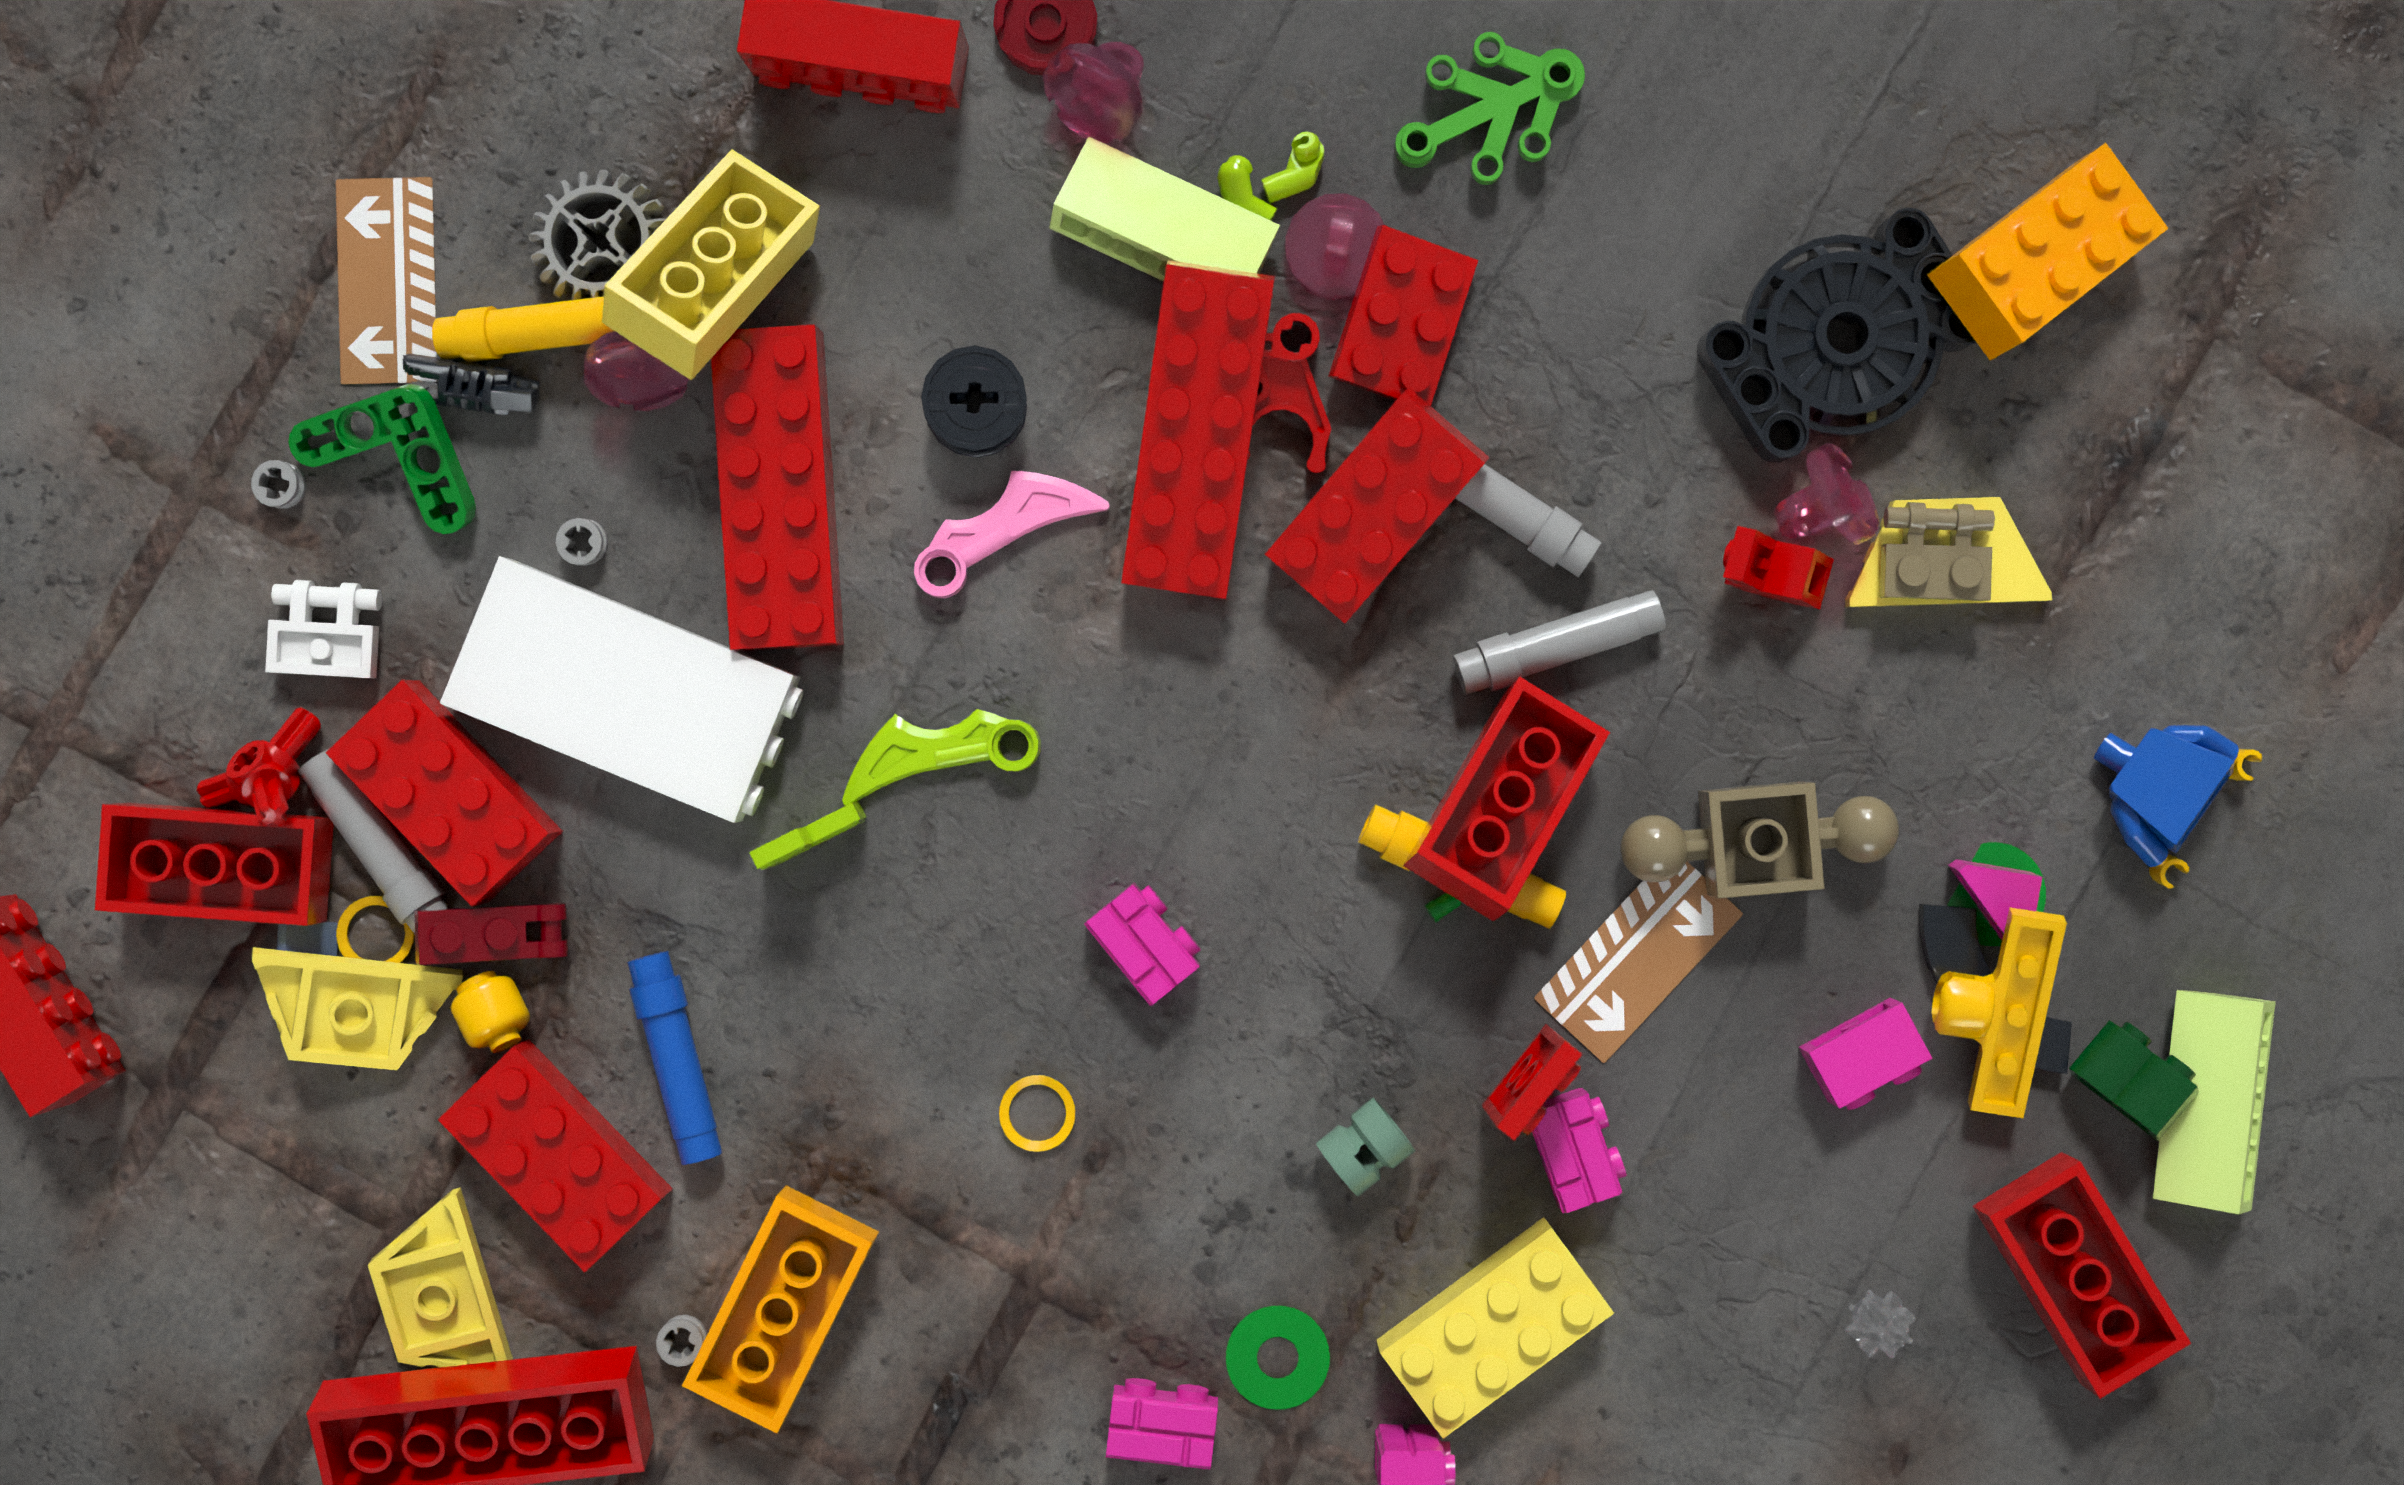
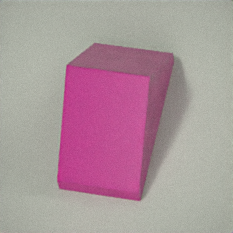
(1997, 889)

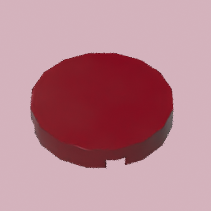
(1037, 29)

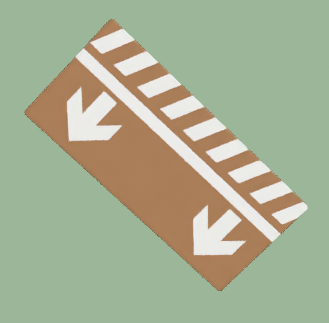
(384, 277)
(1636, 960)

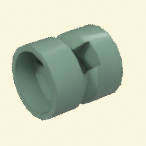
(1381, 1135)

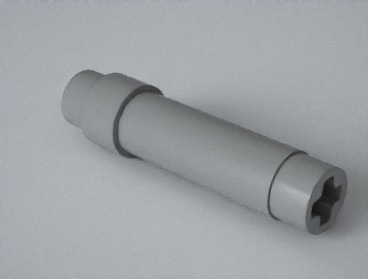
(1546, 531)
(1505, 657)
(373, 841)

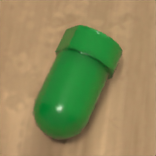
(1442, 906)

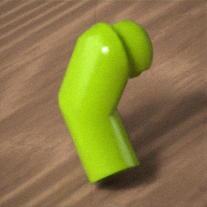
(1301, 170)
(1236, 187)

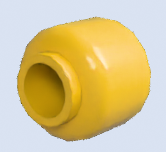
(490, 1011)

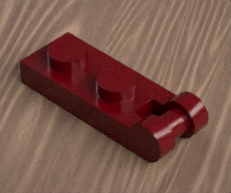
(488, 933)

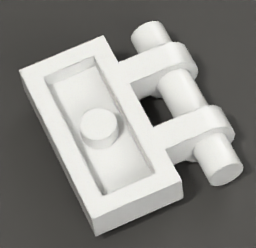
(323, 648)

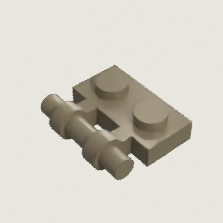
(1936, 570)

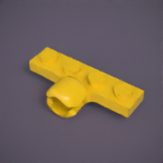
(2004, 1010)

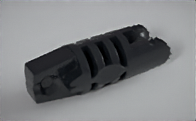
(473, 385)

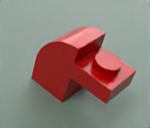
(1776, 568)

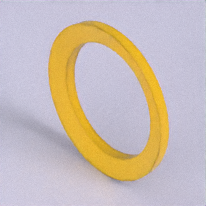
(347, 916)
(1014, 1136)

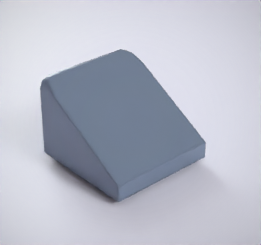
(311, 939)

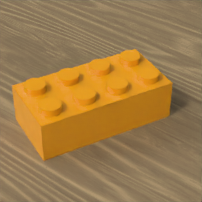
(2048, 252)
(780, 1308)

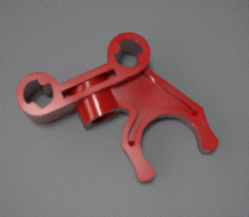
(1291, 386)

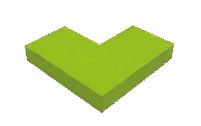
(808, 836)

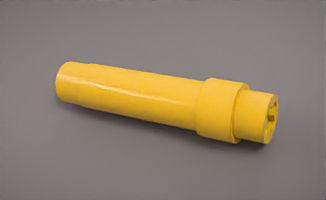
(492, 332)
(1397, 834)

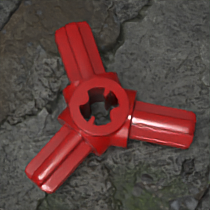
(264, 771)

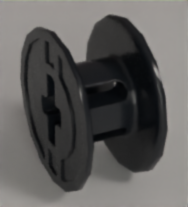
(953, 380)

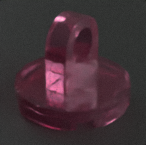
(1096, 89)
(1331, 244)
(627, 374)
(1829, 500)

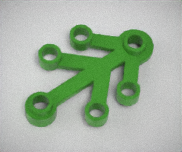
(1497, 103)

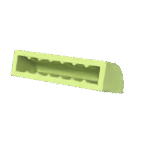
(1155, 217)
(2214, 1144)

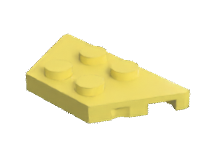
(2013, 568)
(351, 1006)
(439, 1291)

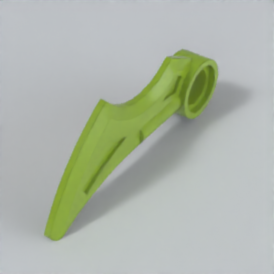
(908, 750)

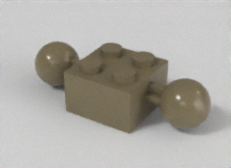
(1760, 839)

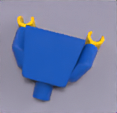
(2168, 787)

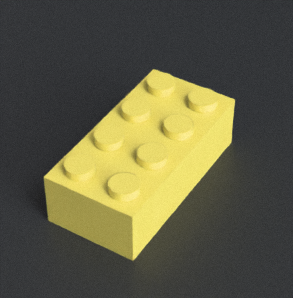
(710, 264)
(1493, 1327)

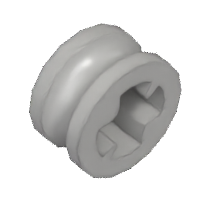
(289, 472)
(597, 540)
(666, 1343)

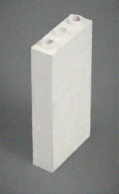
(622, 690)

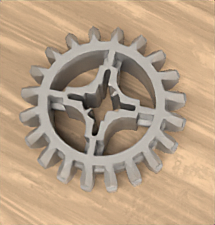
(612, 225)

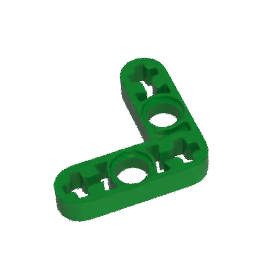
(392, 427)

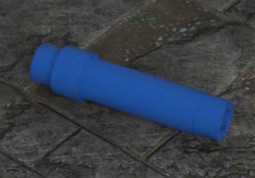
(660, 1005)

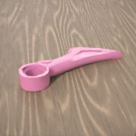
(1026, 505)

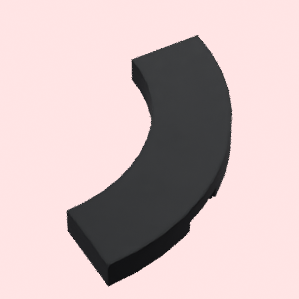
(1952, 945)

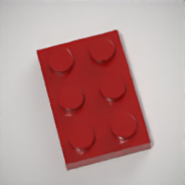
(1403, 316)
(1541, 1068)

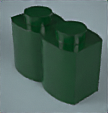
(2135, 1079)

